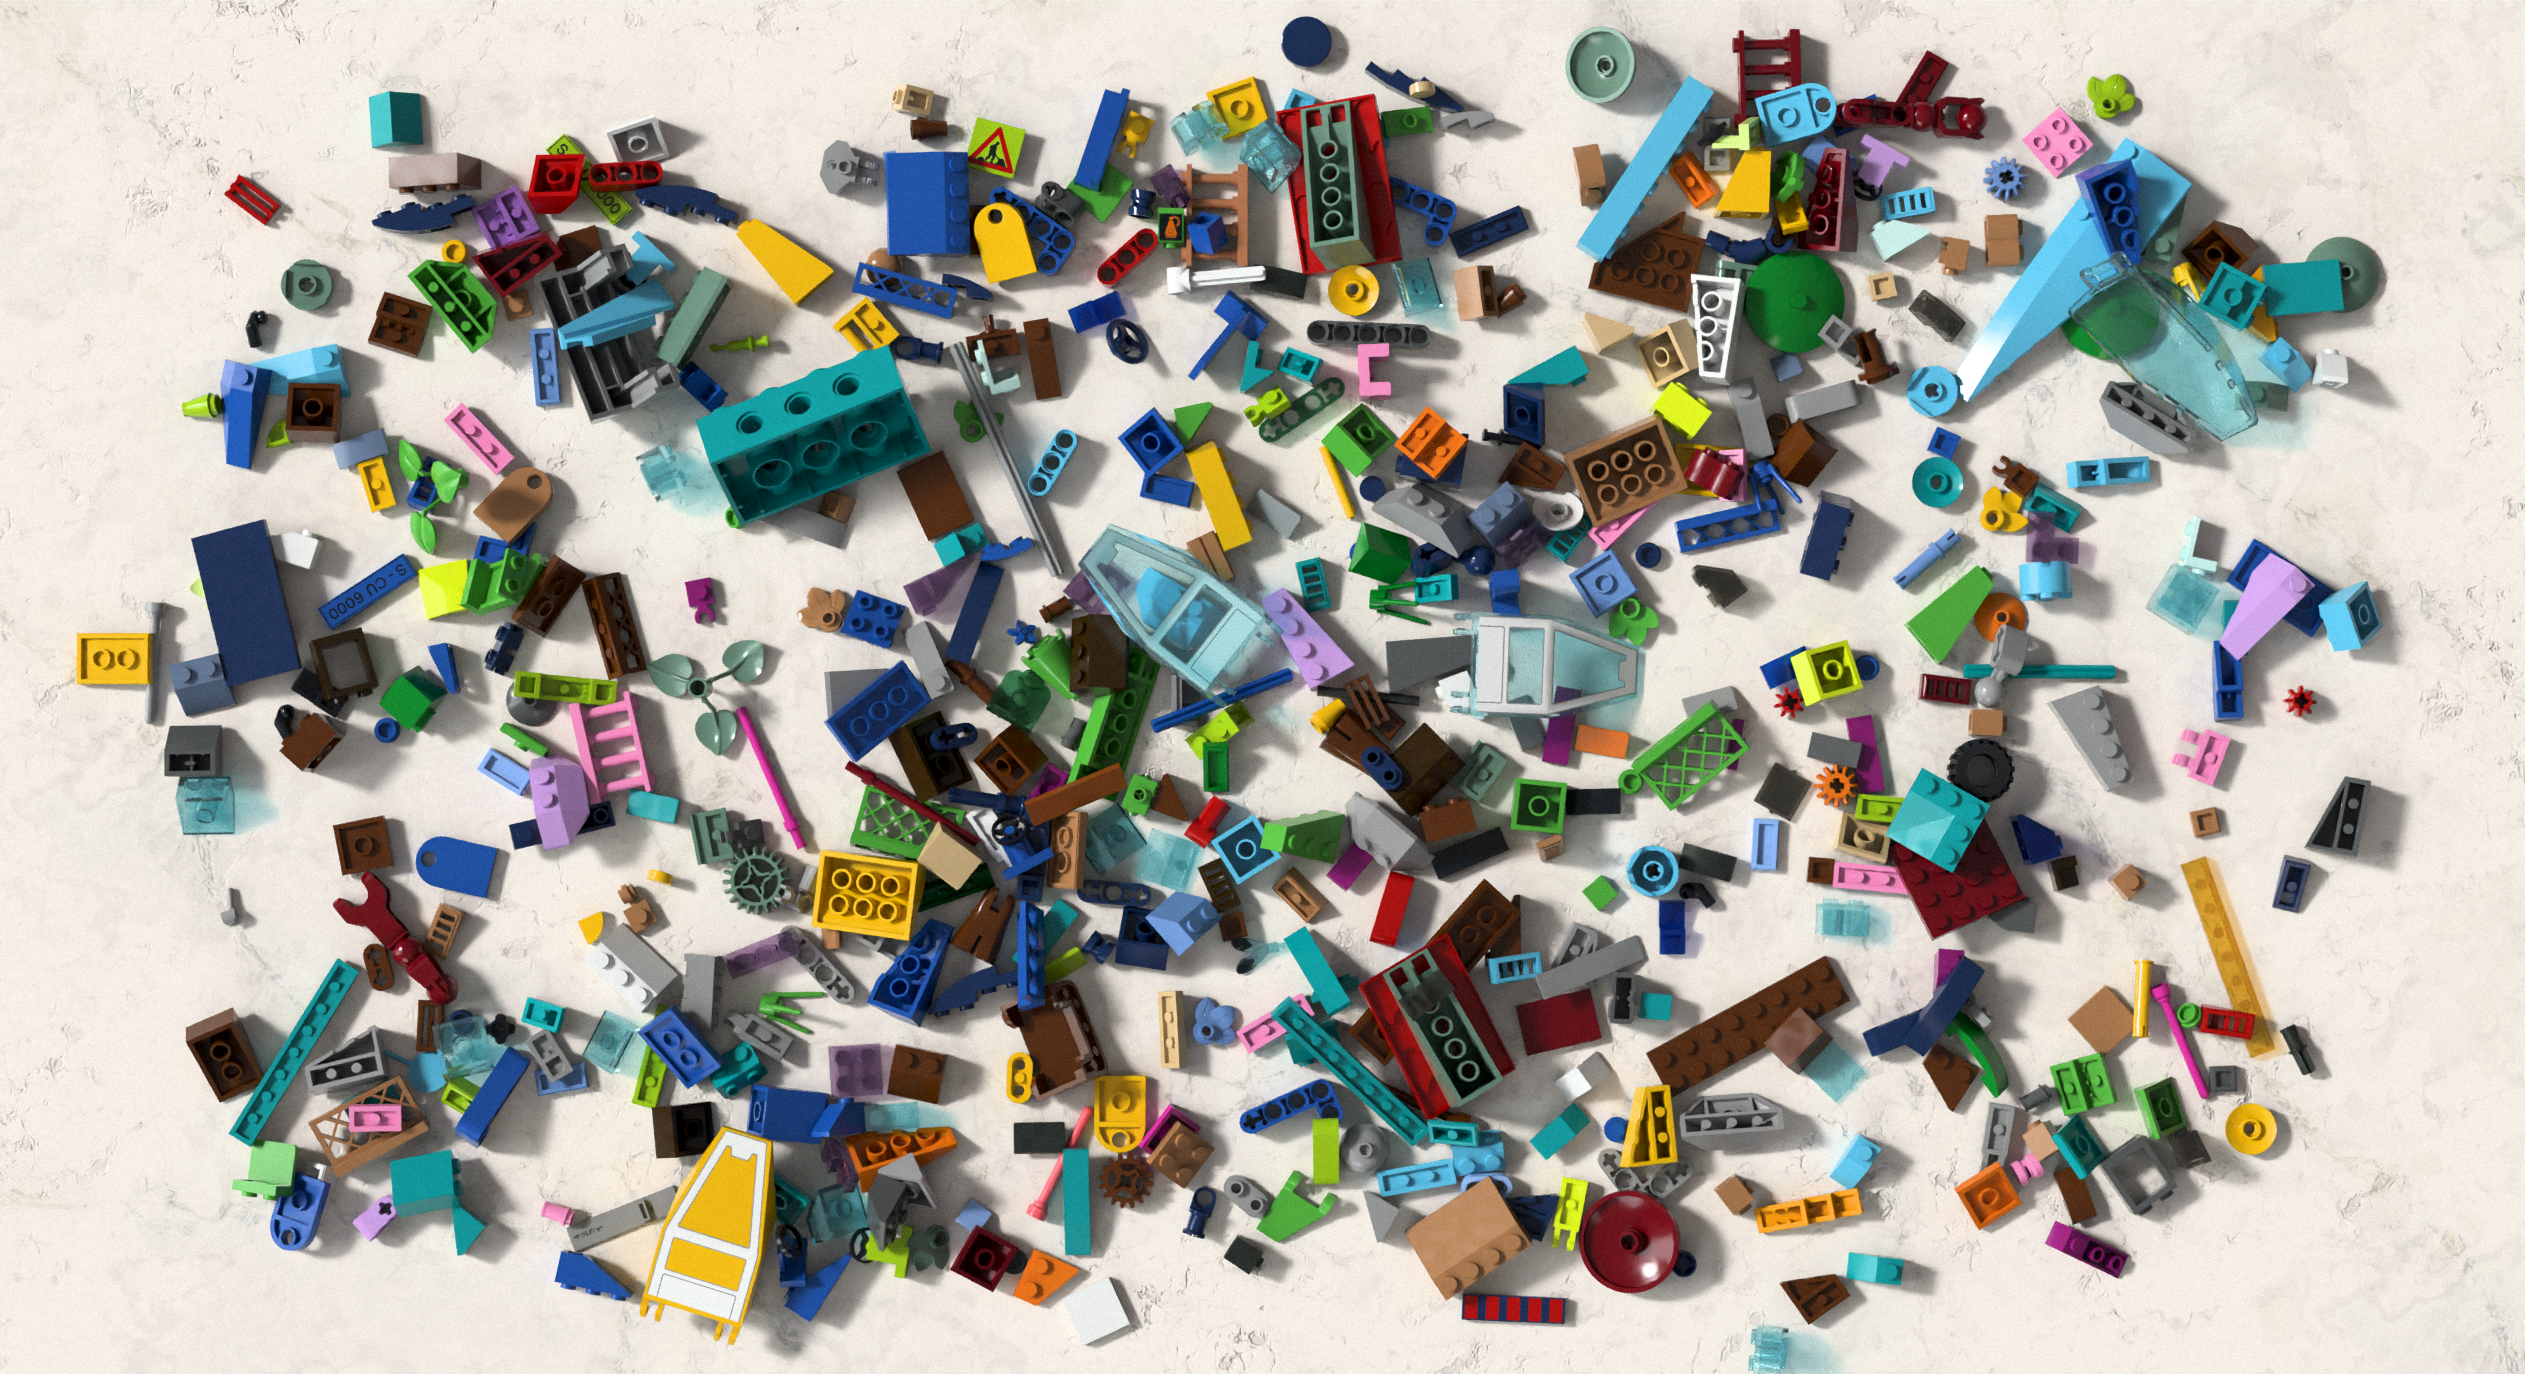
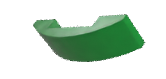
(1983, 1050)

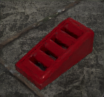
(1924, 688)

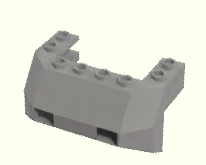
(610, 373)

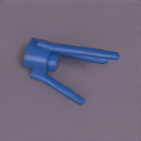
(1762, 474)

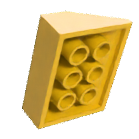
(868, 894)

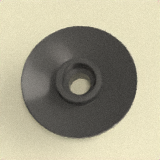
(528, 714)

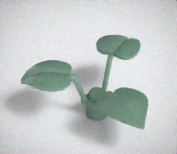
(672, 676)

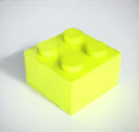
(1681, 410)
(1826, 672)

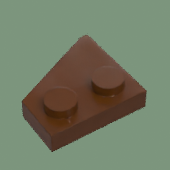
(1815, 1295)

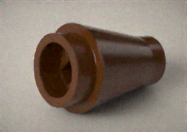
(926, 129)
(1510, 299)

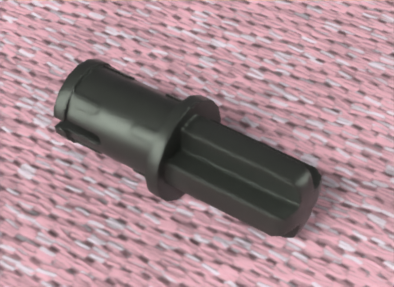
(2298, 1049)

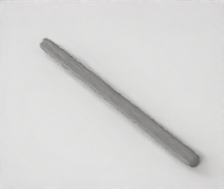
(1006, 459)

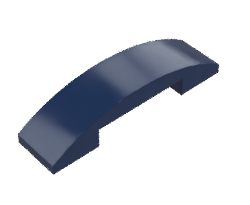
(1031, 882)

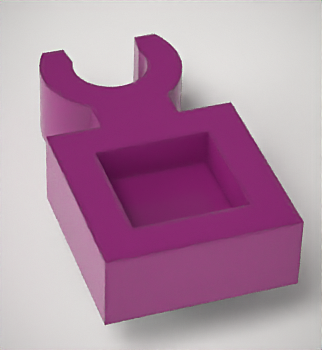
(699, 595)

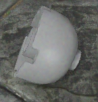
(1364, 1148)

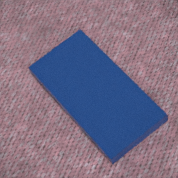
(2305, 613)
(878, 711)

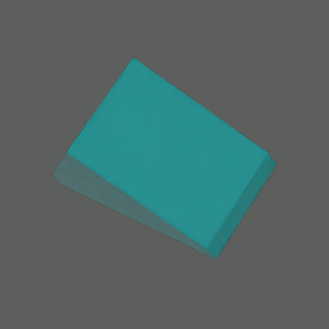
(1300, 366)
(467, 1228)

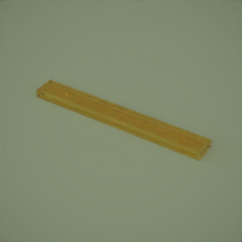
(2226, 952)

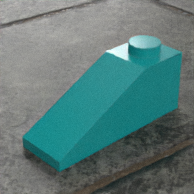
(1557, 371)

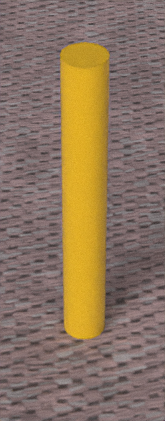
(1338, 482)

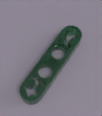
(1303, 412)

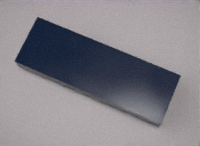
(1488, 231)

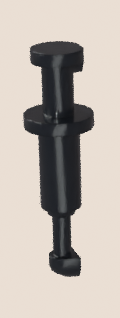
(1502, 437)

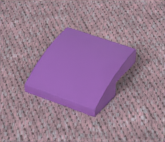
(505, 218)

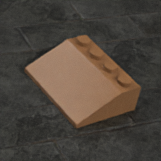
(1625, 470)
(1468, 1237)

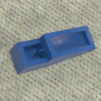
(2227, 685)

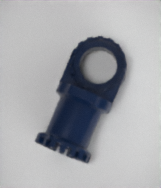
(920, 349)
(1199, 1214)

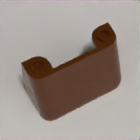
(1058, 1040)

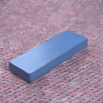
(545, 367)

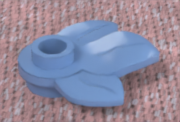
(1216, 1020)

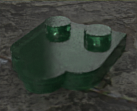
(1020, 699)

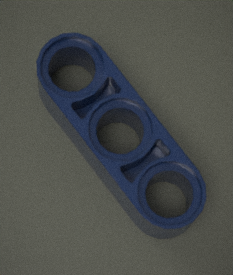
(1890, 1034)

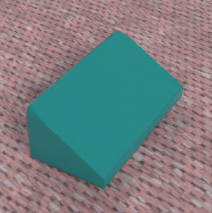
(2047, 499)
(1454, 1133)

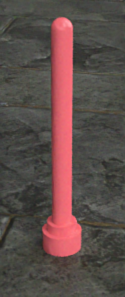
(1038, 1208)

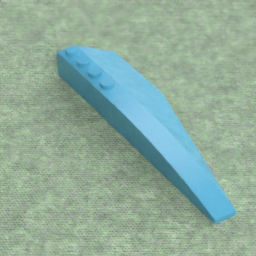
(2053, 279)

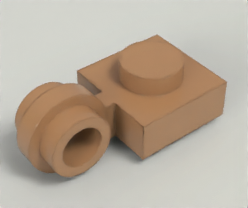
(640, 914)

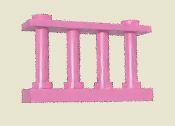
(593, 765)

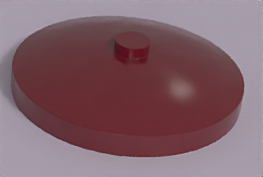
(1629, 1241)

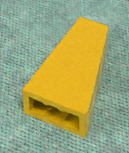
(788, 264)

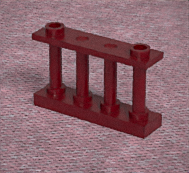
(1789, 69)

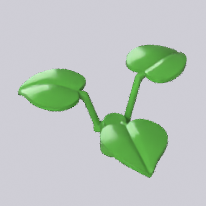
(446, 481)

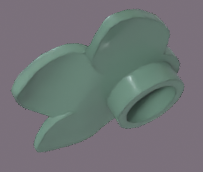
(927, 1250)

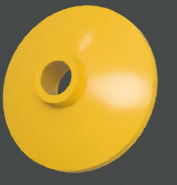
(1358, 302)
(2263, 1129)

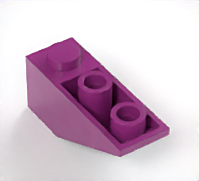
(2086, 1249)

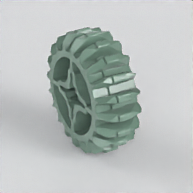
(752, 869)

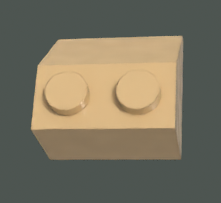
(1668, 353)

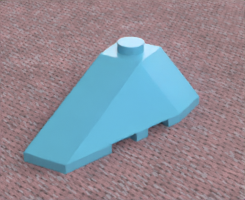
(312, 365)

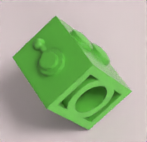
(1143, 805)

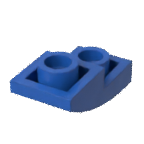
(997, 552)

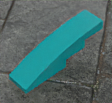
(1317, 971)
(1076, 1201)

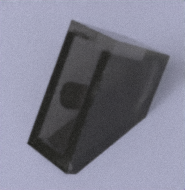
(2188, 1148)

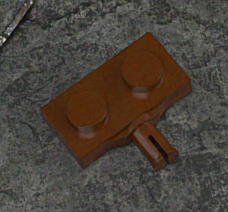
(996, 342)

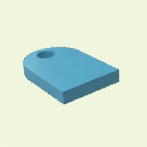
(1794, 115)

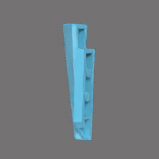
(618, 317)

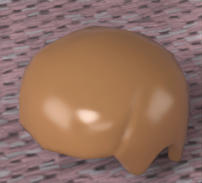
(881, 259)

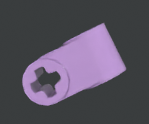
(375, 1218)

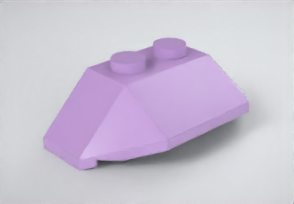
(558, 799)

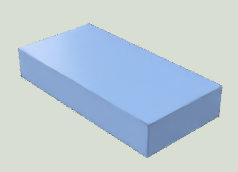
(505, 772)
(1765, 844)

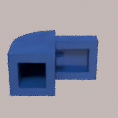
(702, 387)

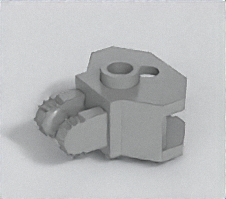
(847, 168)

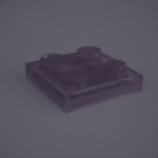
(855, 1070)

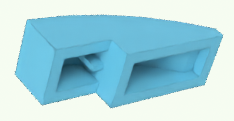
(2108, 472)

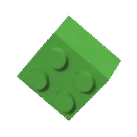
(1538, 806)

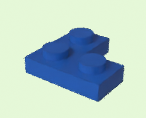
(493, 550)

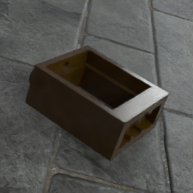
(318, 645)

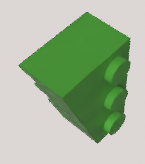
(1306, 836)

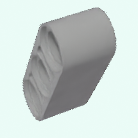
(1823, 401)

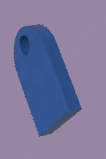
(458, 865)
(299, 1212)

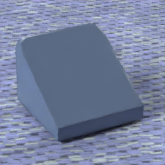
(1786, 367)

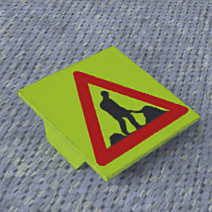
(995, 147)

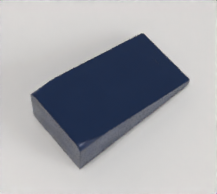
(2291, 883)

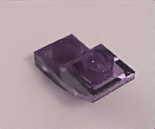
(839, 1161)

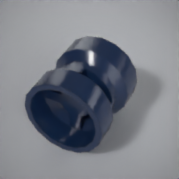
(1141, 204)
(1102, 951)
(1686, 1265)

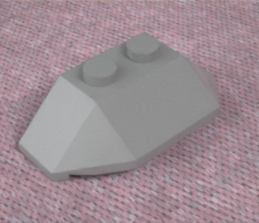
(2146, 418)
(1427, 516)
(1385, 836)
(1731, 1122)

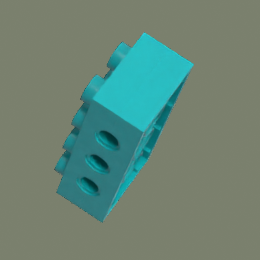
(813, 435)

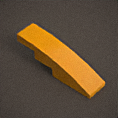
(1809, 1210)

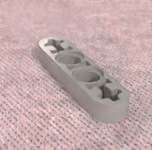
(819, 962)

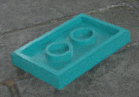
(2303, 287)

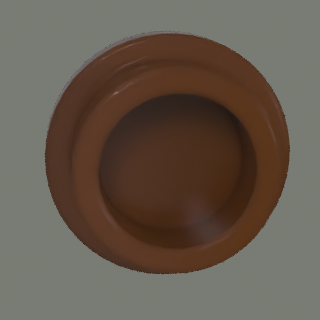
(1778, 425)

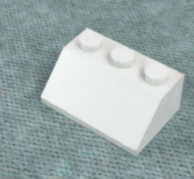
(631, 968)

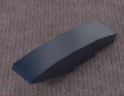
(1400, 84)
(974, 612)
(1944, 1005)

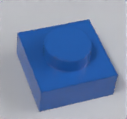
(1943, 443)

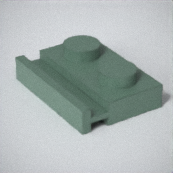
(1480, 771)
(705, 833)

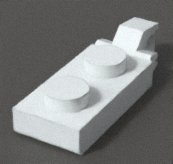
(982, 821)

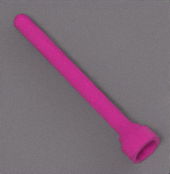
(2162, 995)

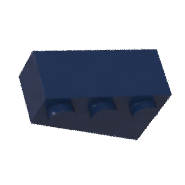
(1826, 536)

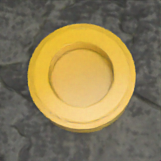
(455, 251)
(660, 877)

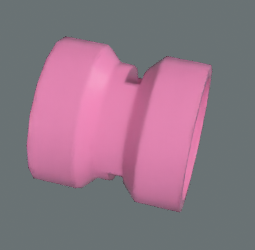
(2032, 1166)

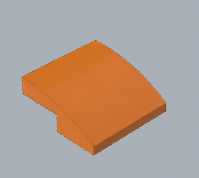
(1431, 443)

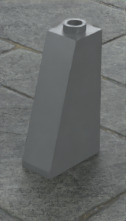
(1424, 659)

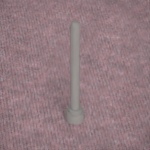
(155, 612)

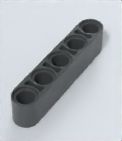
(1357, 328)

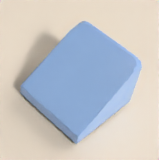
(973, 1215)

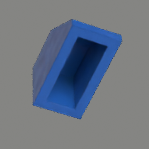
(841, 1119)

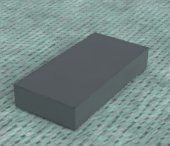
(1834, 750)

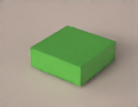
(1599, 892)

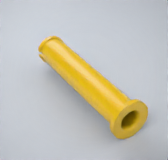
(2142, 998)

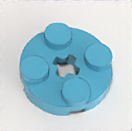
(1929, 377)

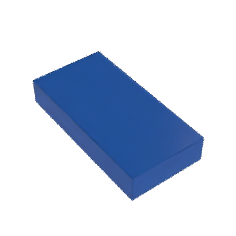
(1167, 489)

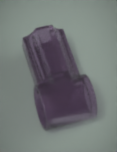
(1169, 186)

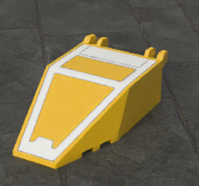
(717, 1233)

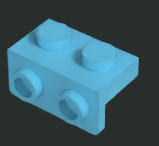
(1480, 1159)

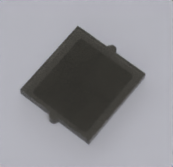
(1782, 791)

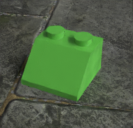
(1358, 440)

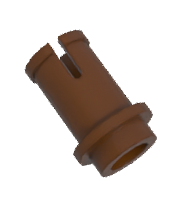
(1055, 609)

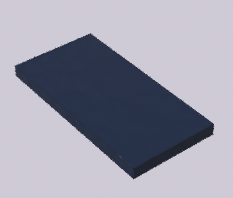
(246, 603)

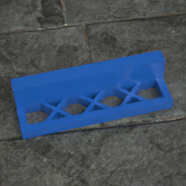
(1102, 139)
(901, 298)
(1724, 516)
(1030, 956)

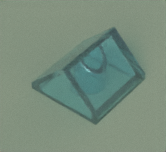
(1416, 286)
(611, 1042)

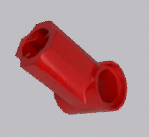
(1204, 827)

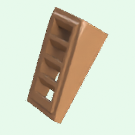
(1550, 847)
(458, 915)

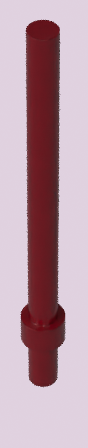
(870, 778)

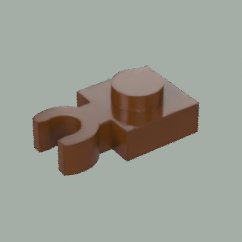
(2018, 479)

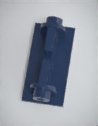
(506, 639)

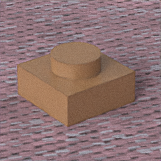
(517, 305)

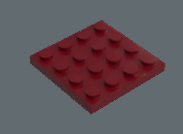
(1956, 899)

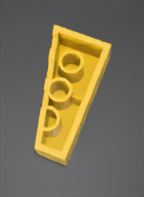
(1218, 494)

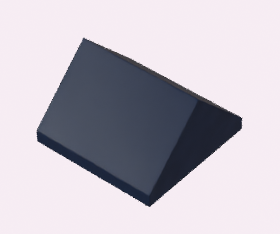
(1525, 411)

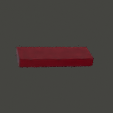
(1922, 81)

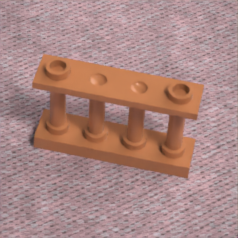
(1238, 204)

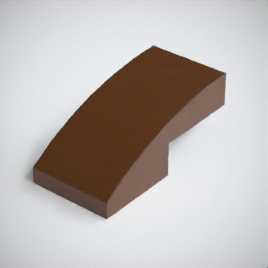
(2075, 1195)

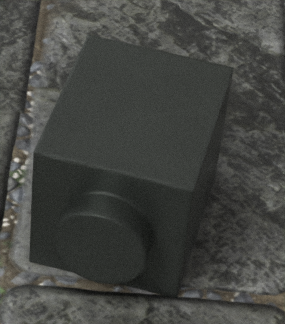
(1244, 1255)

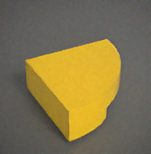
(592, 927)

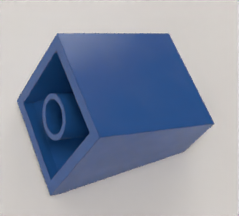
(785, 1113)

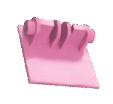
(2057, 142)

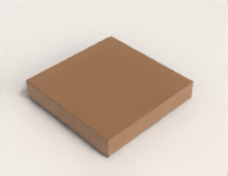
(2102, 1021)

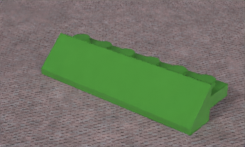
(1116, 721)

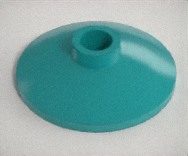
(1950, 479)

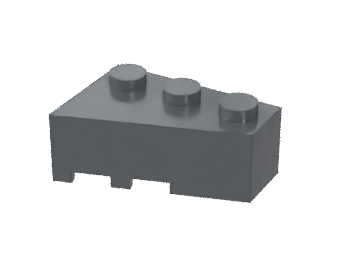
(2343, 819)

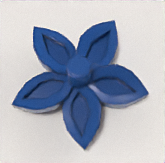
(1023, 633)

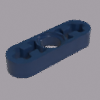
(1132, 900)

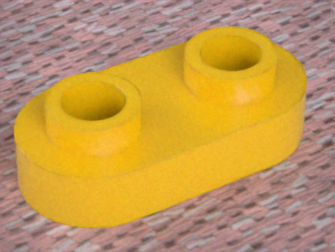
(1019, 1077)

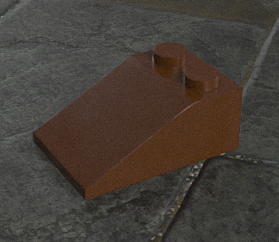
(224, 1054)

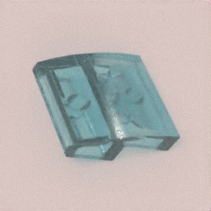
(1167, 860)

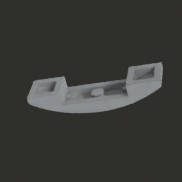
(809, 525)

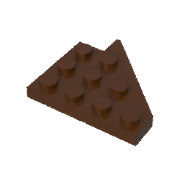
(1653, 267)

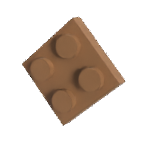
(1180, 1154)

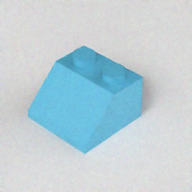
(2350, 617)

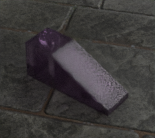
(935, 587)

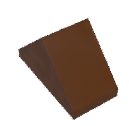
(1168, 801)

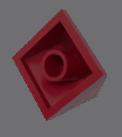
(984, 1257)

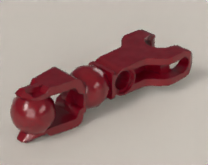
(1920, 116)
(394, 935)

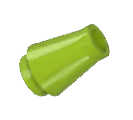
(203, 406)

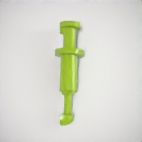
(749, 343)

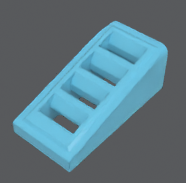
(1929, 200)
(1493, 967)

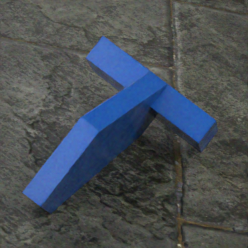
(1241, 318)

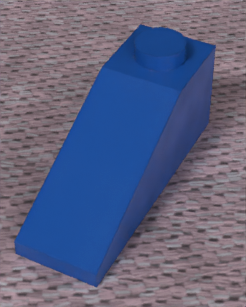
(808, 1300)

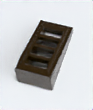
(1225, 906)

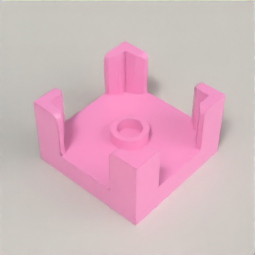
(1373, 390)

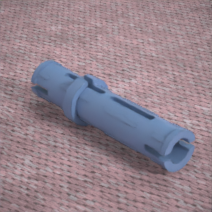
(1927, 559)

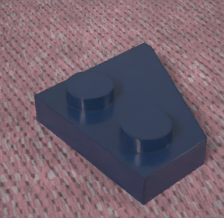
(1534, 1212)

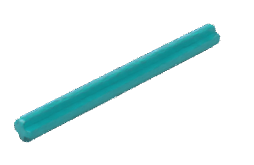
(2046, 671)

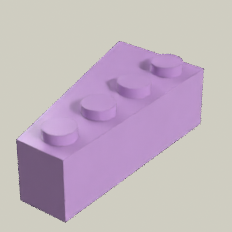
(1309, 646)

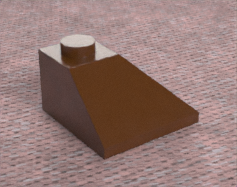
(2218, 244)

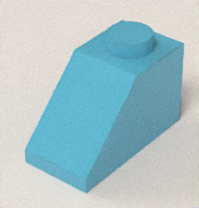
(2286, 364)
(1855, 1161)

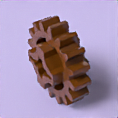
(1119, 1170)

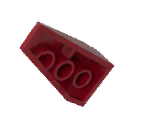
(1832, 206)

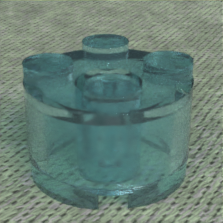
(1198, 127)
(661, 473)
(1769, 1350)

